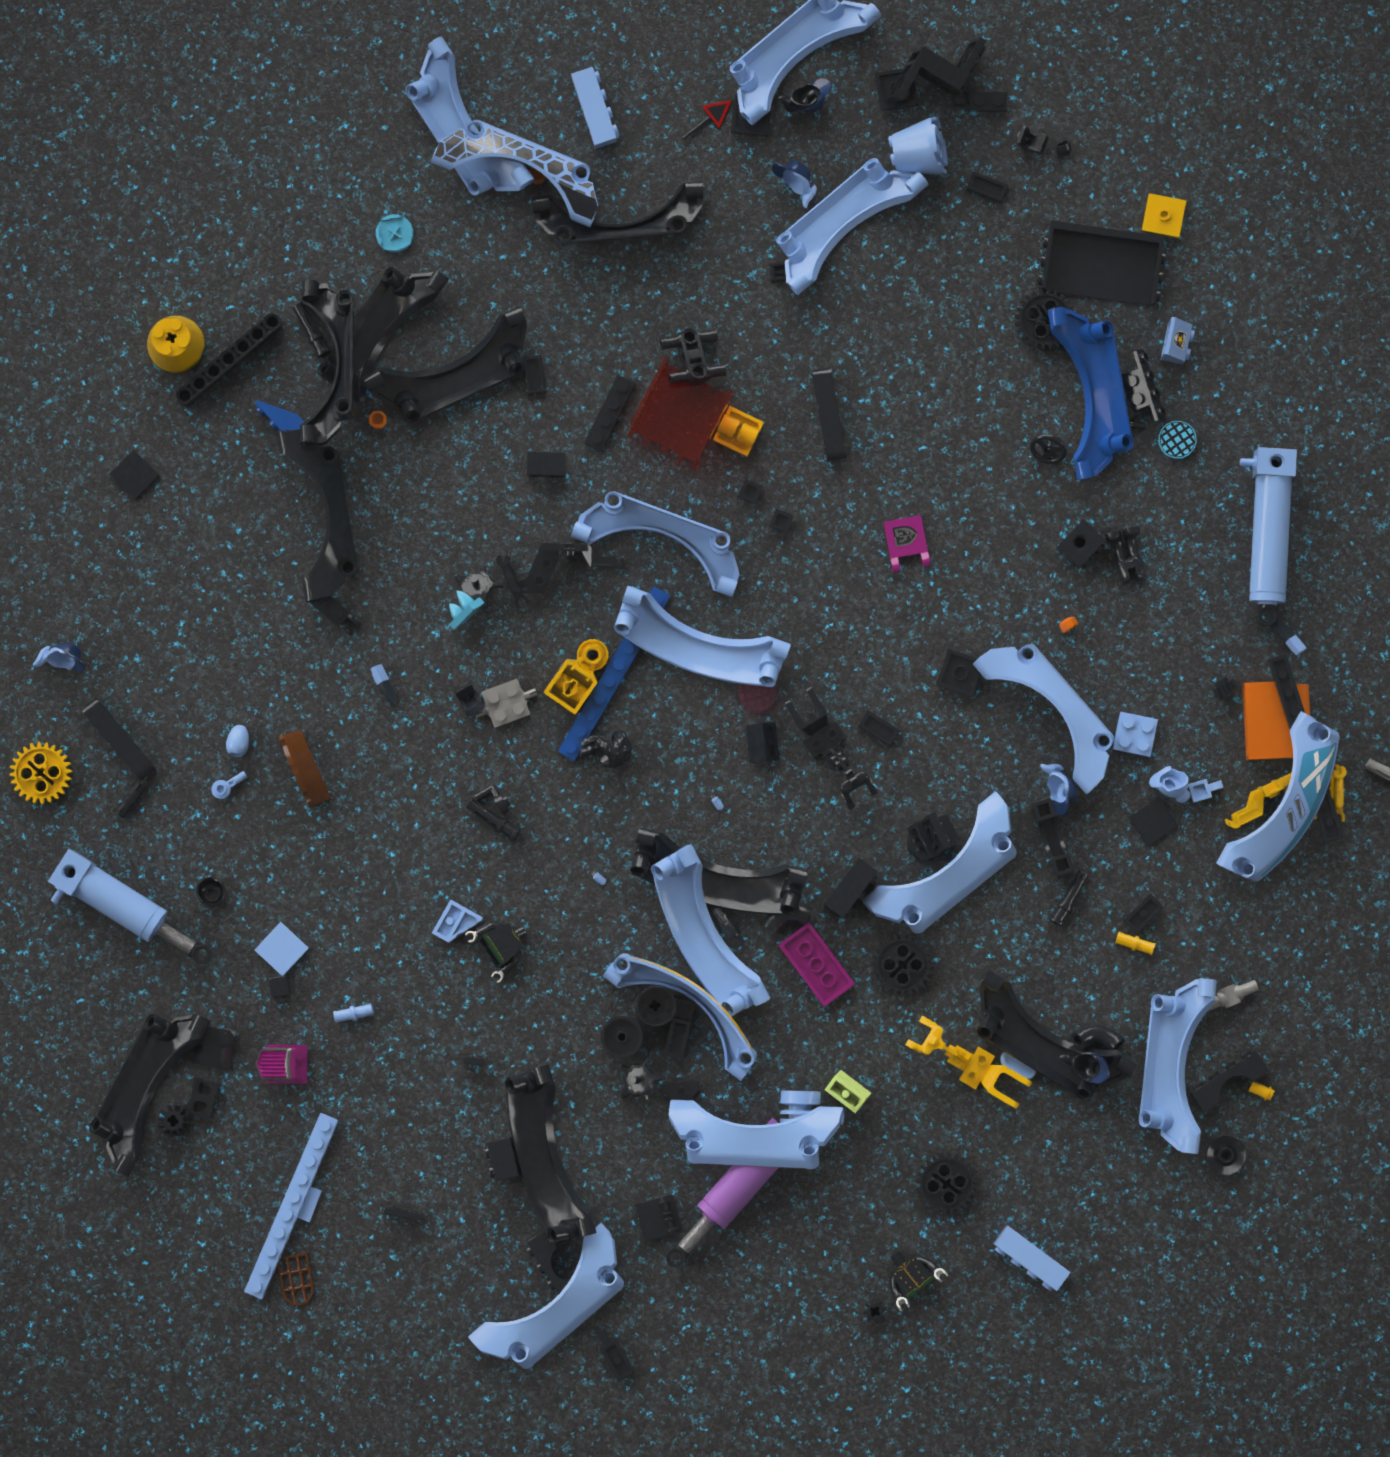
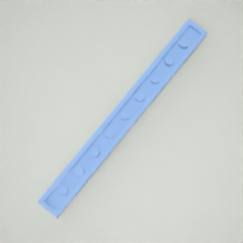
(291, 1206)

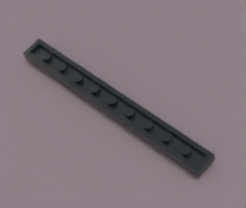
(1291, 706)

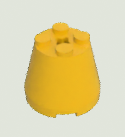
(181, 354)

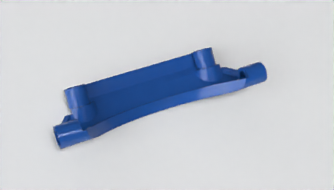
(1106, 412)

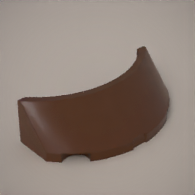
(304, 768)

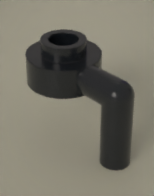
(501, 802)

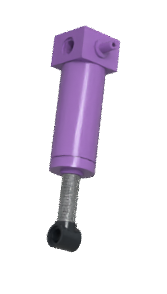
(724, 1203)

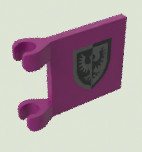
(906, 538)

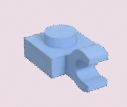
(1202, 790)

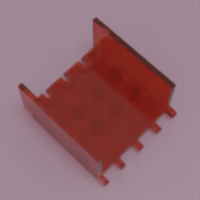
(679, 415)

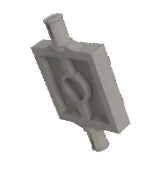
(506, 703)

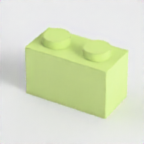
(848, 1091)

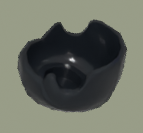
(210, 892)

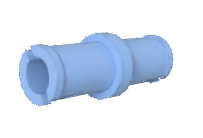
(353, 1013)

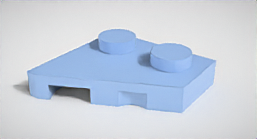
(455, 921)

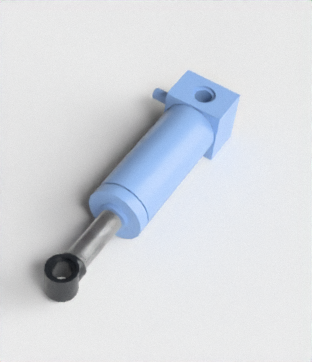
(119, 903)

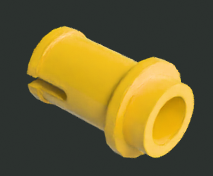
(1261, 1090)

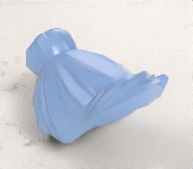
(1171, 783)

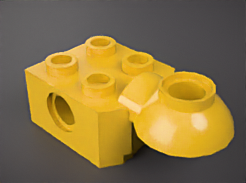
(577, 677)

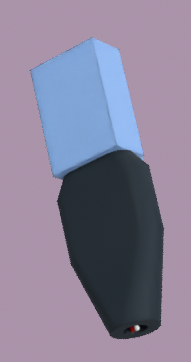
(1287, 634)
(381, 678)

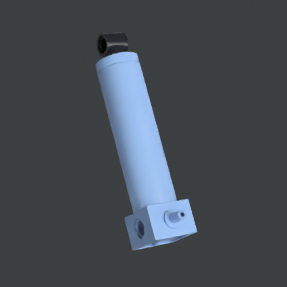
(1270, 528)

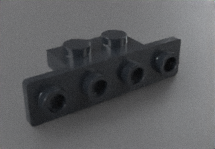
(1142, 388)

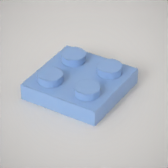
(1135, 734)

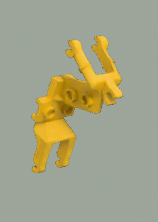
(1256, 797)
(975, 1066)

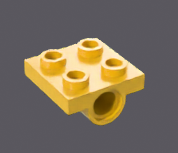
(738, 431)

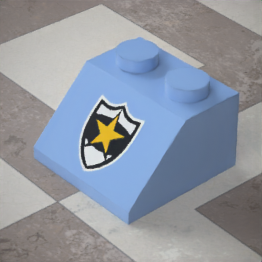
(1176, 341)

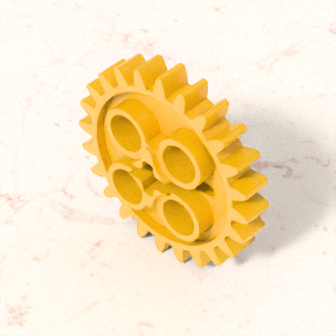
(52, 759)

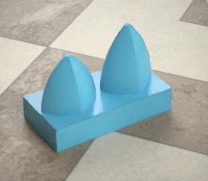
(469, 608)

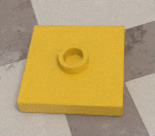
(1163, 215)

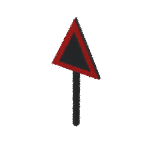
(715, 111)

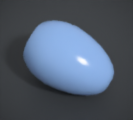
(237, 741)

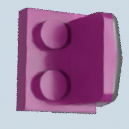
(283, 1064)

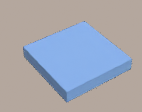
(281, 949)

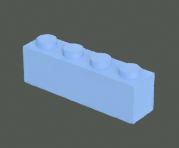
(594, 107)
(1032, 1258)

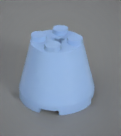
(920, 148)

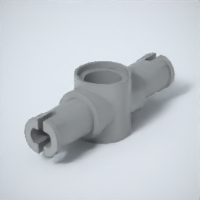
(1233, 994)

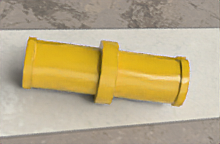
(1135, 943)

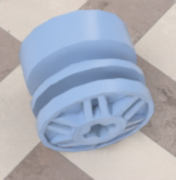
(799, 1103)

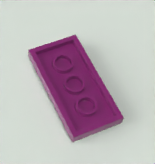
(816, 964)

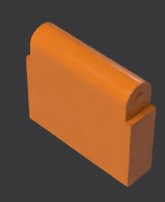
(1264, 721)

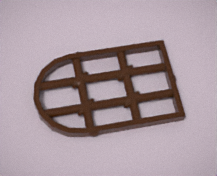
(290, 1273)

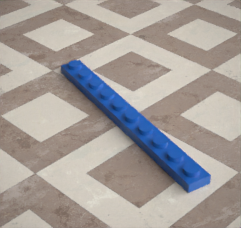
(604, 690)

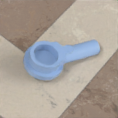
(222, 789)

